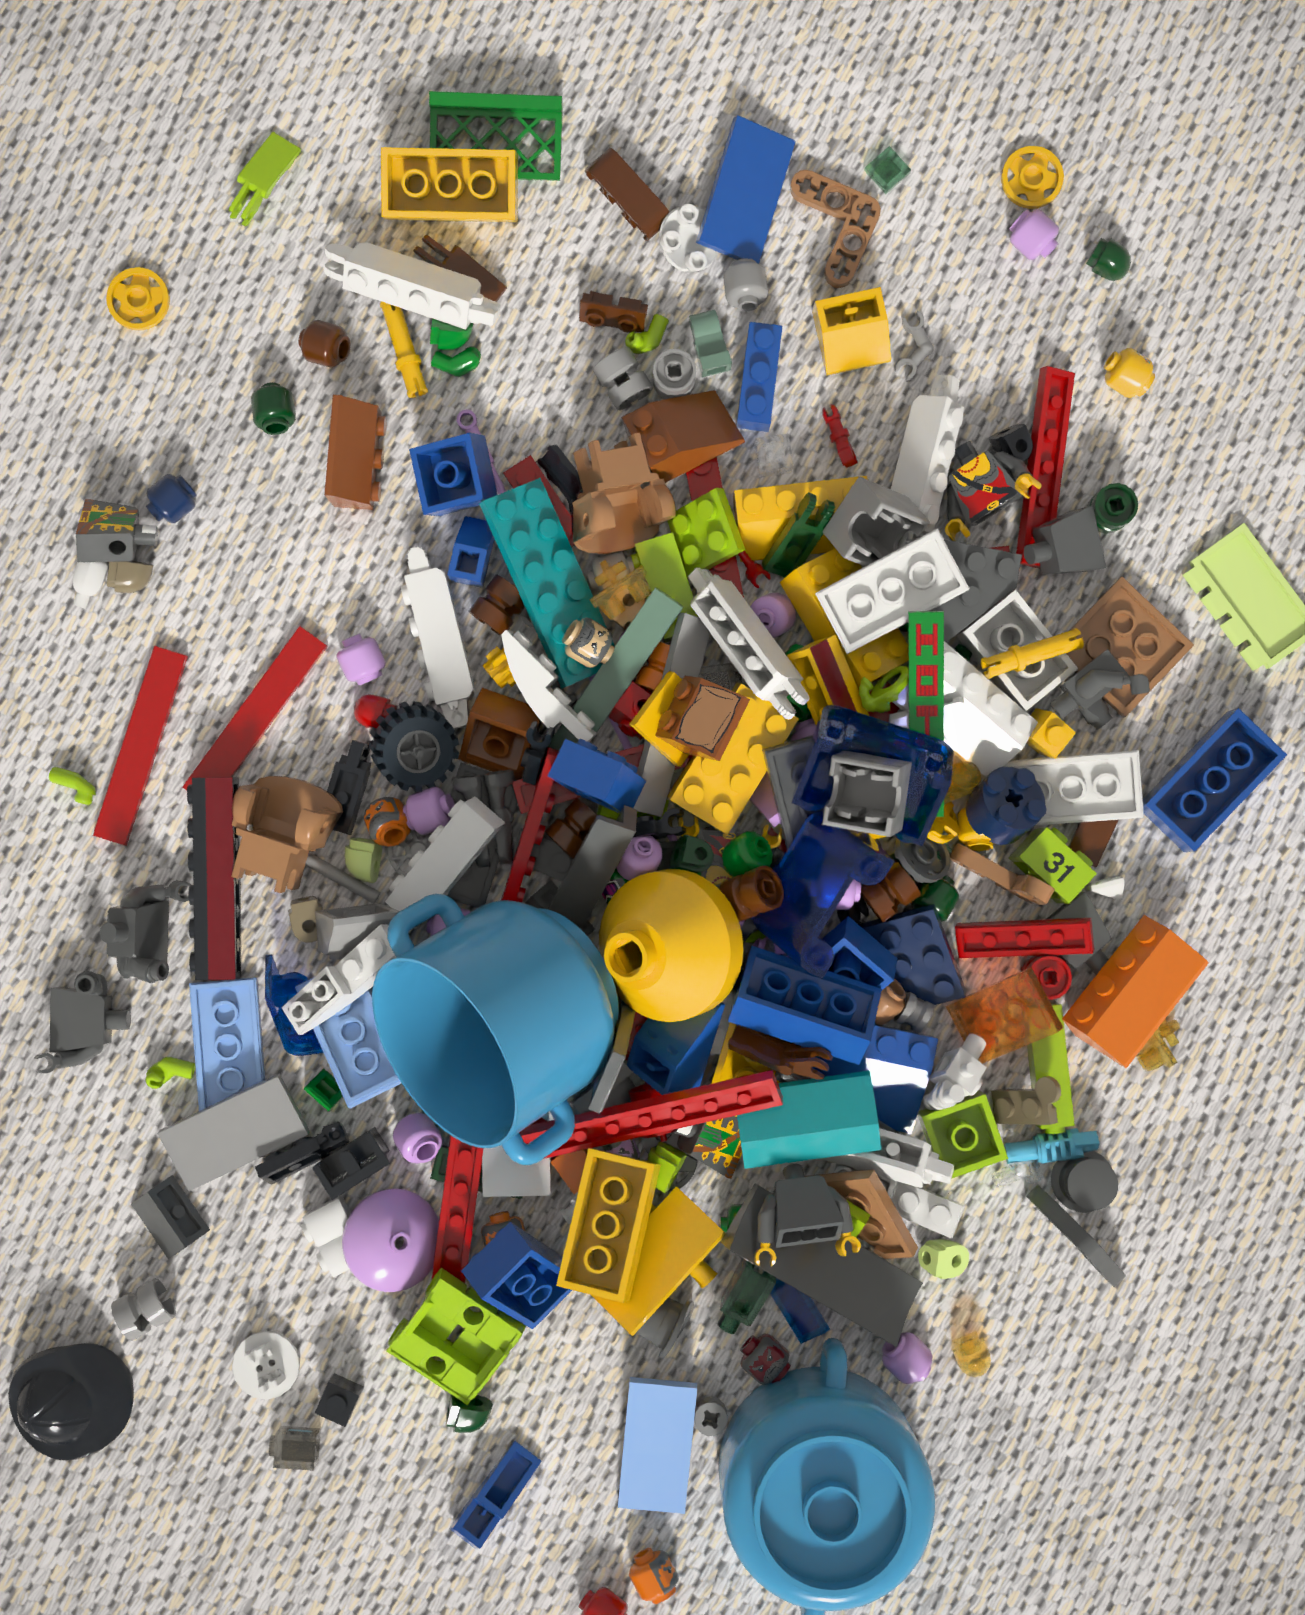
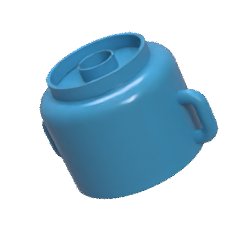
(495, 1020)
(825, 1488)

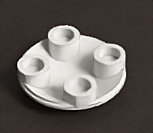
(679, 237)

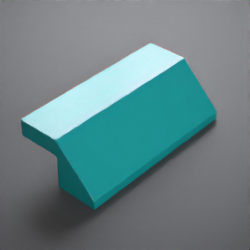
(814, 1122)

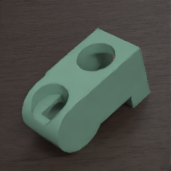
(709, 343)

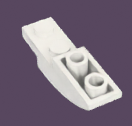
(534, 678)
(339, 984)
(918, 1204)

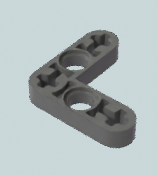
(1077, 1235)

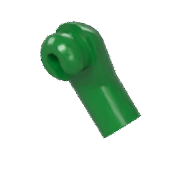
(459, 364)

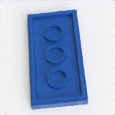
(745, 190)

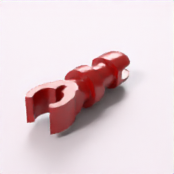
(840, 437)

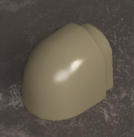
(128, 576)
(303, 918)

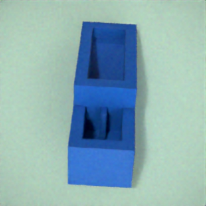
(495, 1495)

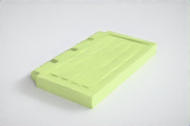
(1252, 595)

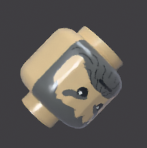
(588, 642)

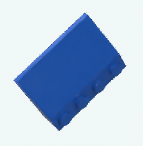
(899, 1073)

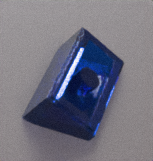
(799, 1312)

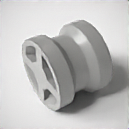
(915, 1013)
(707, 1409)

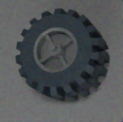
(414, 746)

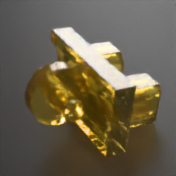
(608, 599)
(965, 779)
(1158, 1052)

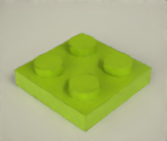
(706, 531)

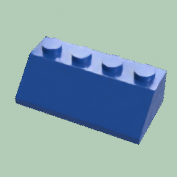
(804, 1009)

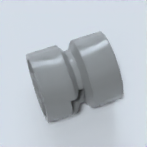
(617, 368)
(674, 374)
(137, 1312)

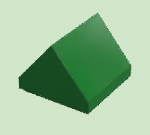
(324, 1090)

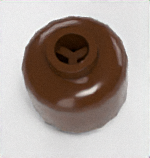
(324, 343)

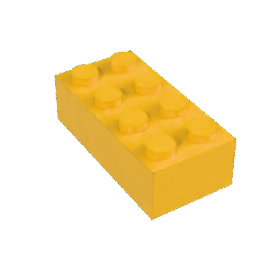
(449, 184)
(801, 585)
(722, 788)
(608, 1225)

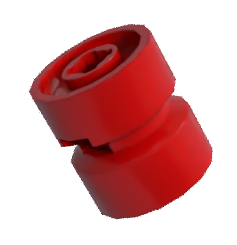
(1052, 974)

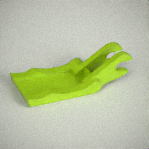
(262, 174)

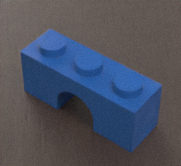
(759, 376)

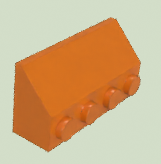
(1134, 991)

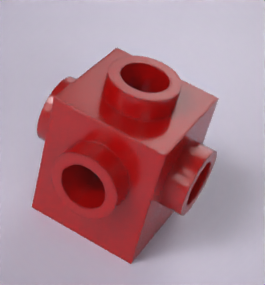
(628, 707)

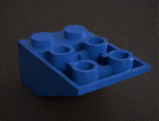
(674, 1053)

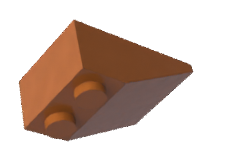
(683, 432)

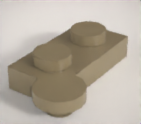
(1027, 1105)

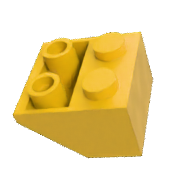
(852, 331)

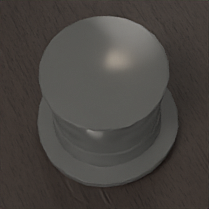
(1084, 1182)
(667, 1324)

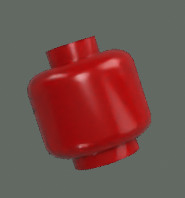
(603, 1603)

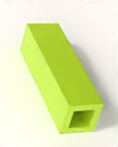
(1050, 1059)

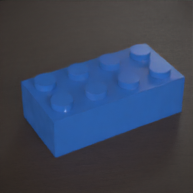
(1212, 780)

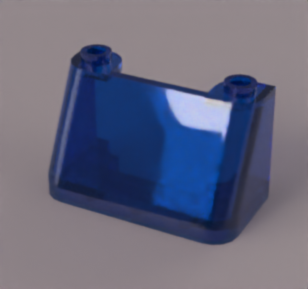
(852, 731)
(814, 880)

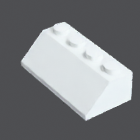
(991, 722)

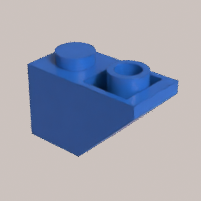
(471, 553)

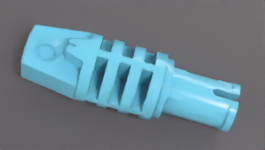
(1053, 1147)

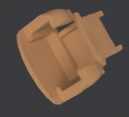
(613, 506)
(287, 823)

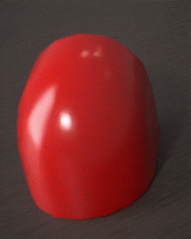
(369, 708)

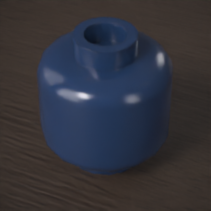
(171, 498)

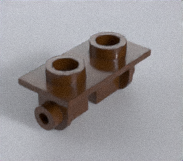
(598, 311)

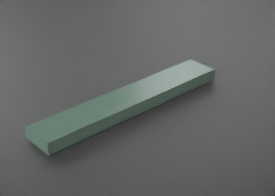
(625, 663)

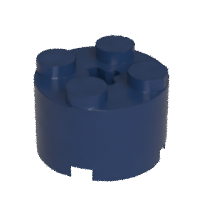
(1006, 805)

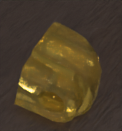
(972, 1355)

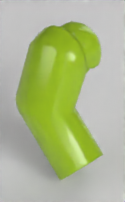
(166, 1069)

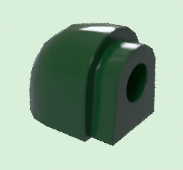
(1110, 260)
(691, 854)
(468, 1417)

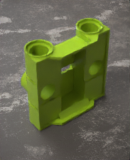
(476, 1351)

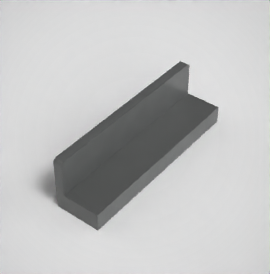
(594, 865)

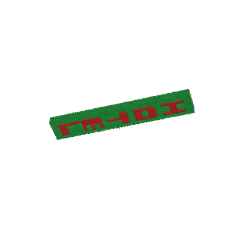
(926, 674)

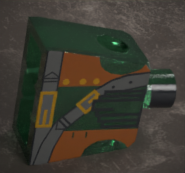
(748, 1286)

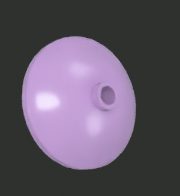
(371, 1237)

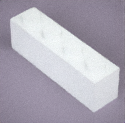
(448, 856)

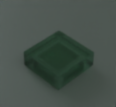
(887, 170)

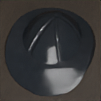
(71, 1400)

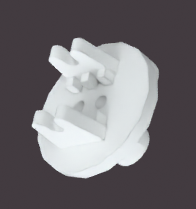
(259, 1350)

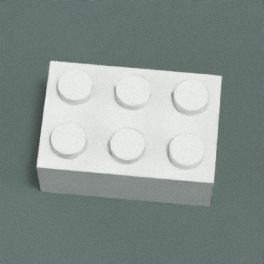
(1011, 624)

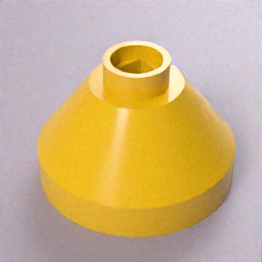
(671, 944)

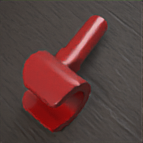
(753, 569)

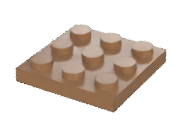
(1134, 635)

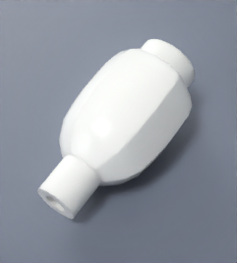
(88, 580)

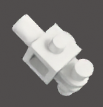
(957, 1074)

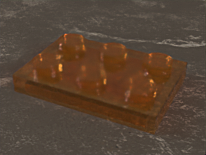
(1006, 1014)

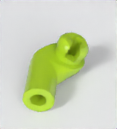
(648, 340)
(73, 780)

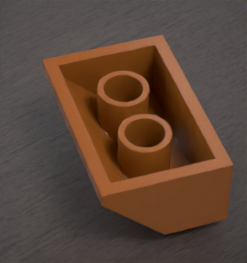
(354, 453)

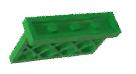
(504, 108)

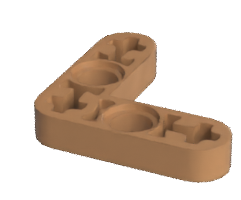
(847, 212)
(1023, 886)

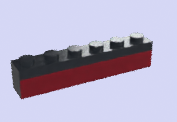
(214, 891)

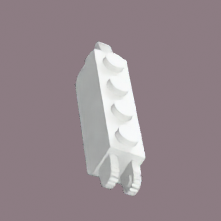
(410, 284)
(929, 450)
(440, 638)
(747, 642)
(901, 1160)

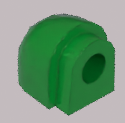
(449, 336)

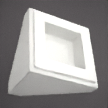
(1109, 887)

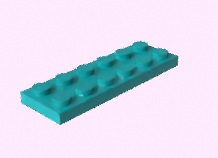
(543, 571)

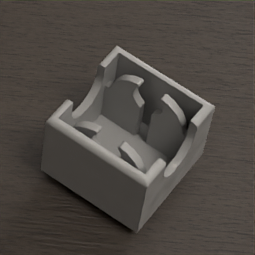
(872, 522)
(867, 793)

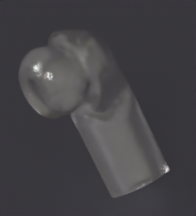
(1016, 1171)

